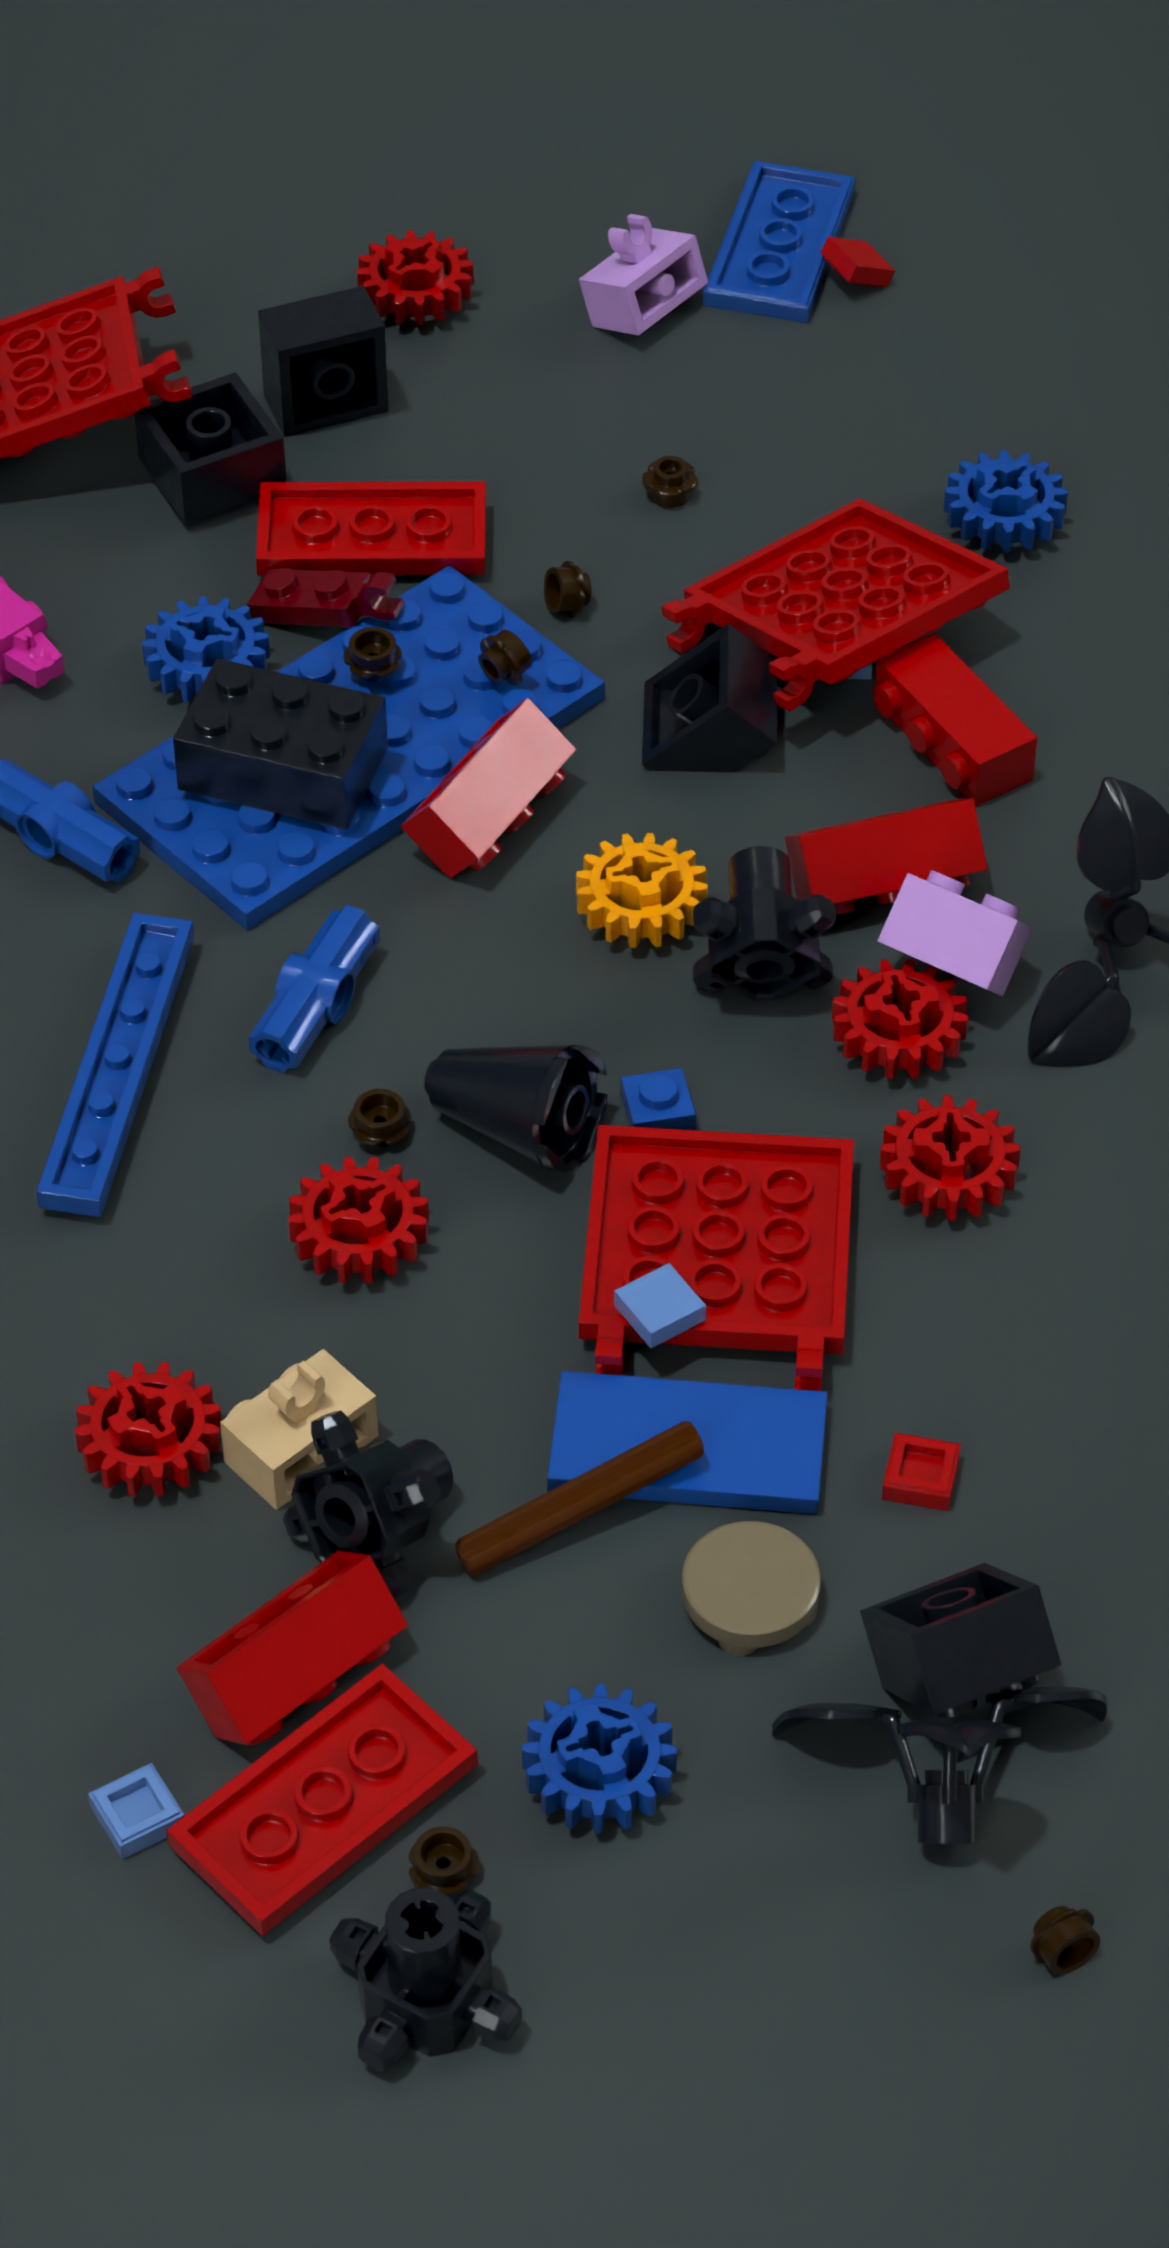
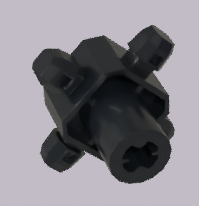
(762, 936)
(367, 1497)
(425, 1976)

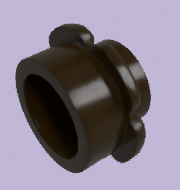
(670, 481)
(567, 589)
(372, 654)
(504, 657)
(379, 1118)
(443, 1845)
(1064, 1939)

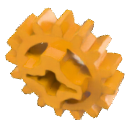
(640, 889)

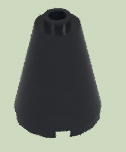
(524, 1098)

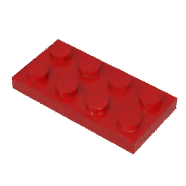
(372, 527)
(322, 1799)

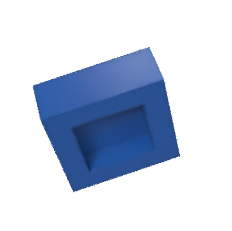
(658, 1100)

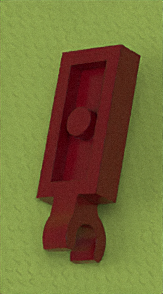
(323, 597)

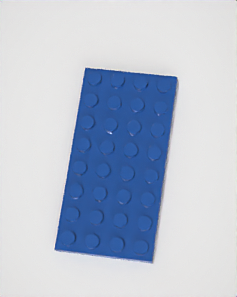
(435, 713)

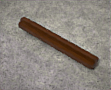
(579, 1498)

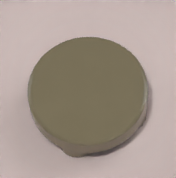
(750, 1585)

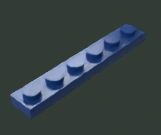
(115, 1065)

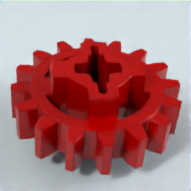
(416, 277)
(899, 1019)
(949, 1157)
(358, 1219)
(148, 1429)

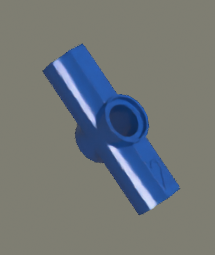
(65, 823)
(314, 989)

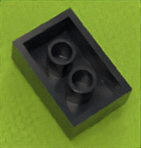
(281, 743)

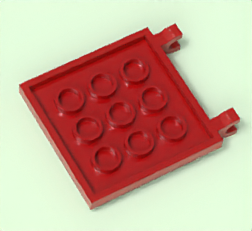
(81, 363)
(838, 595)
(745, 1224)

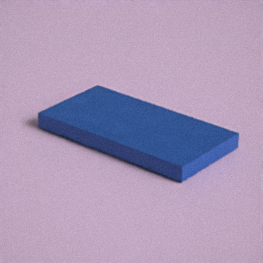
(775, 240)
(757, 1440)

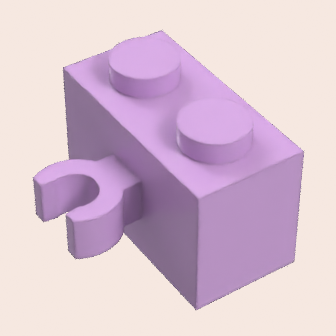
(643, 277)
(956, 933)

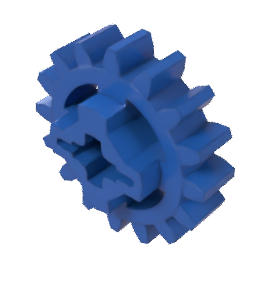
(1005, 501)
(190, 641)
(599, 1757)

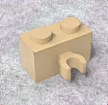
(271, 1434)

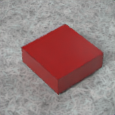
(857, 262)
(921, 1471)

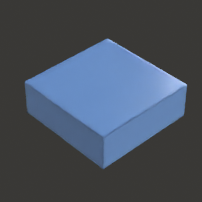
(660, 1305)
(135, 1810)

